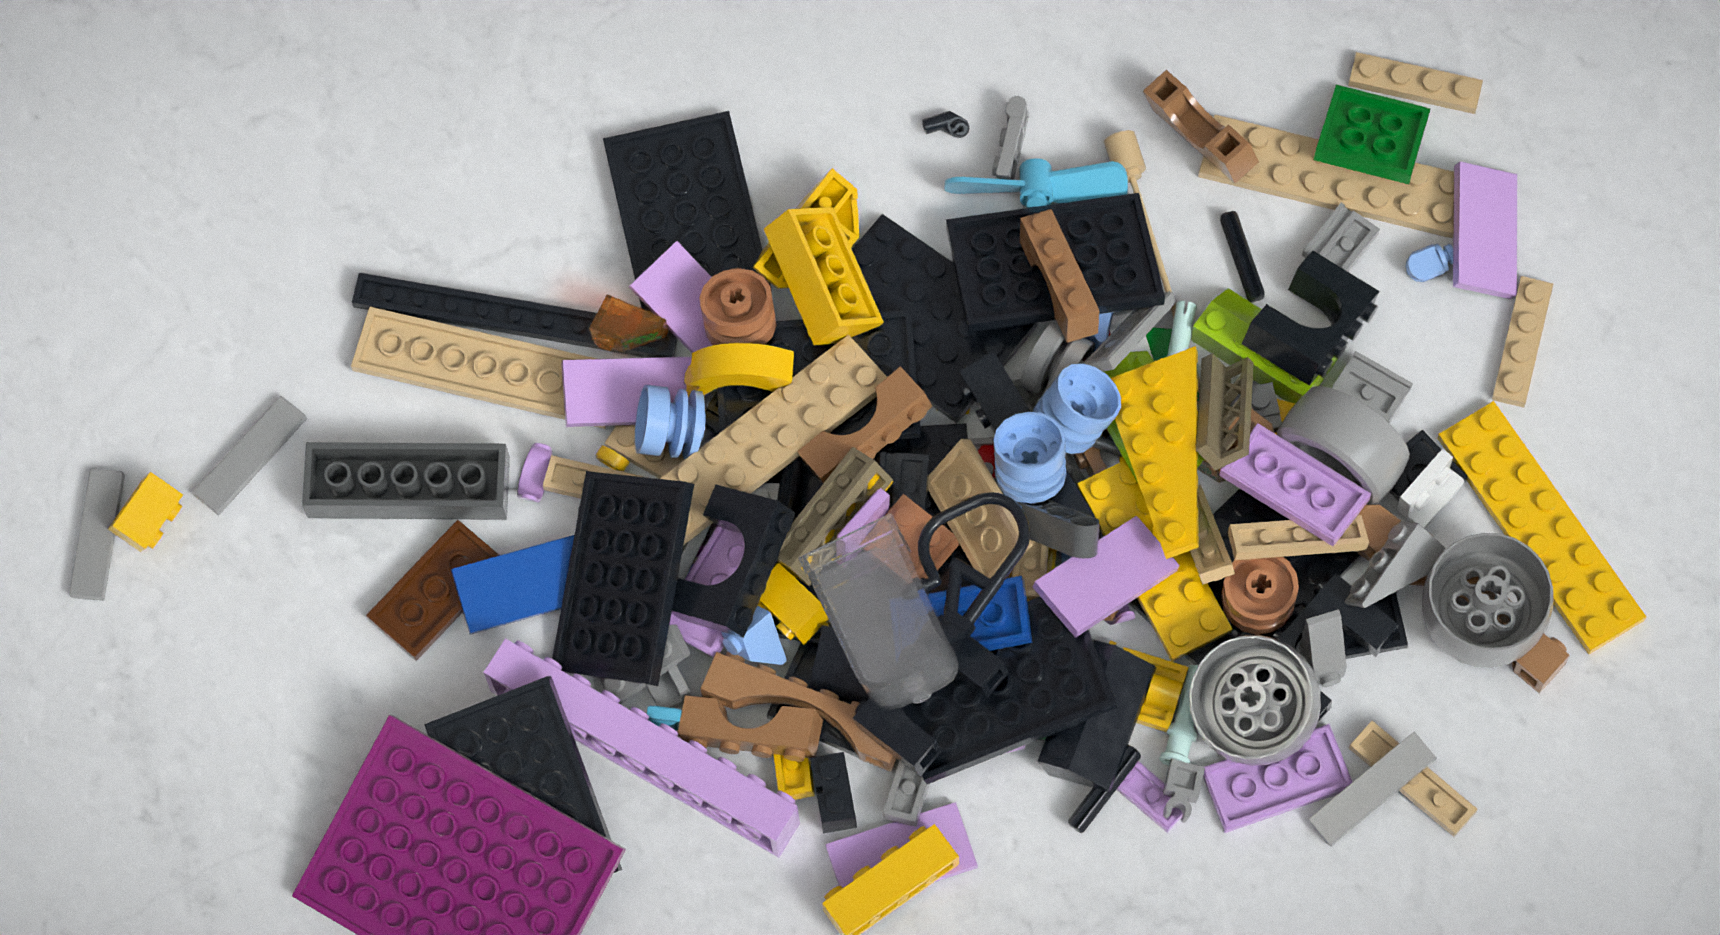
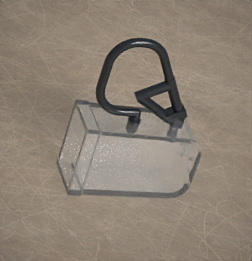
(885, 606)

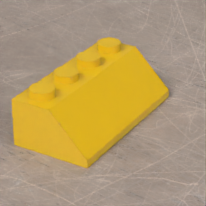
(822, 274)

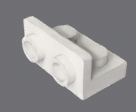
(1430, 491)

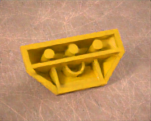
(830, 191)

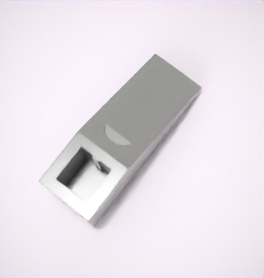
(1400, 562)

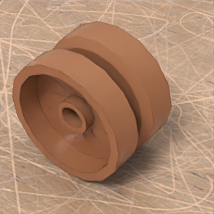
(738, 308)
(1263, 611)

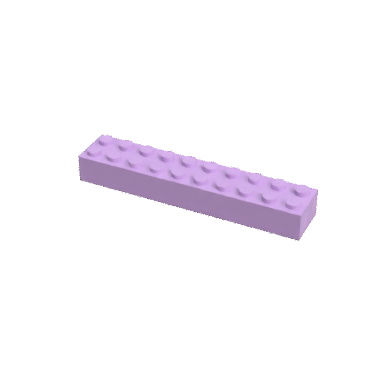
(654, 751)

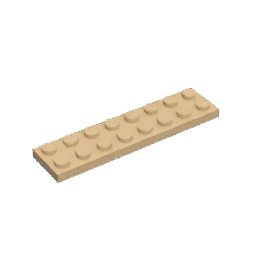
(1291, 173)
(462, 362)
(779, 426)

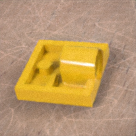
(1163, 692)

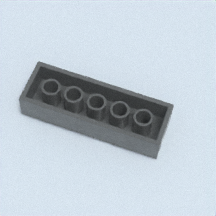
(406, 480)

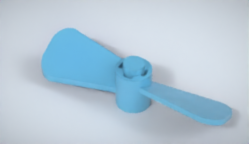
(1043, 186)

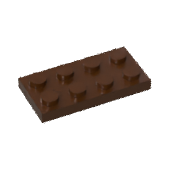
(426, 597)

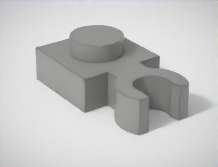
(1184, 786)

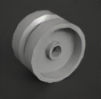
(1051, 357)

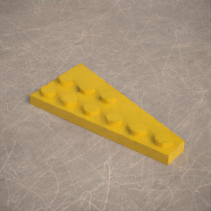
(1160, 438)

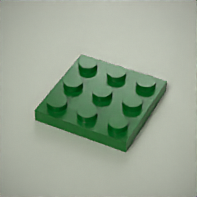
(1372, 134)

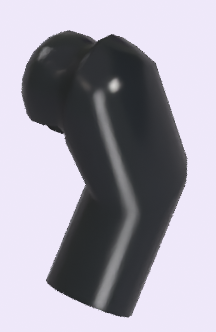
(947, 122)

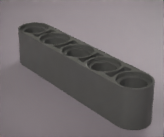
(1062, 528)

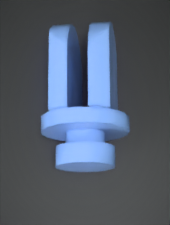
(1429, 262)

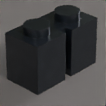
(833, 792)

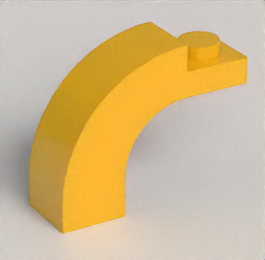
(739, 364)

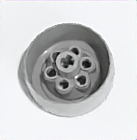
(1347, 439)
(1502, 567)
(1296, 713)

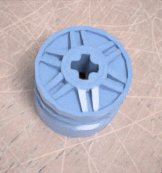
(1082, 403)
(676, 422)
(1030, 457)

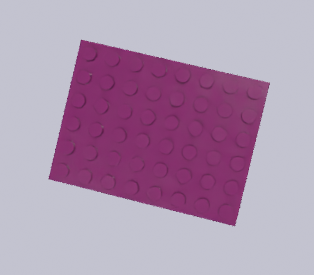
(451, 850)

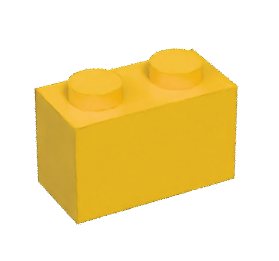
(146, 512)
(792, 605)

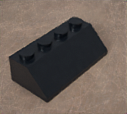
(1095, 748)

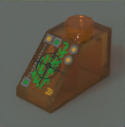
(625, 326)

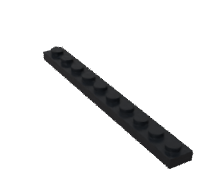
(490, 313)

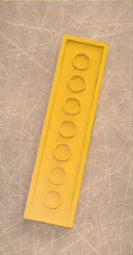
(1535, 513)

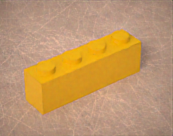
(890, 882)

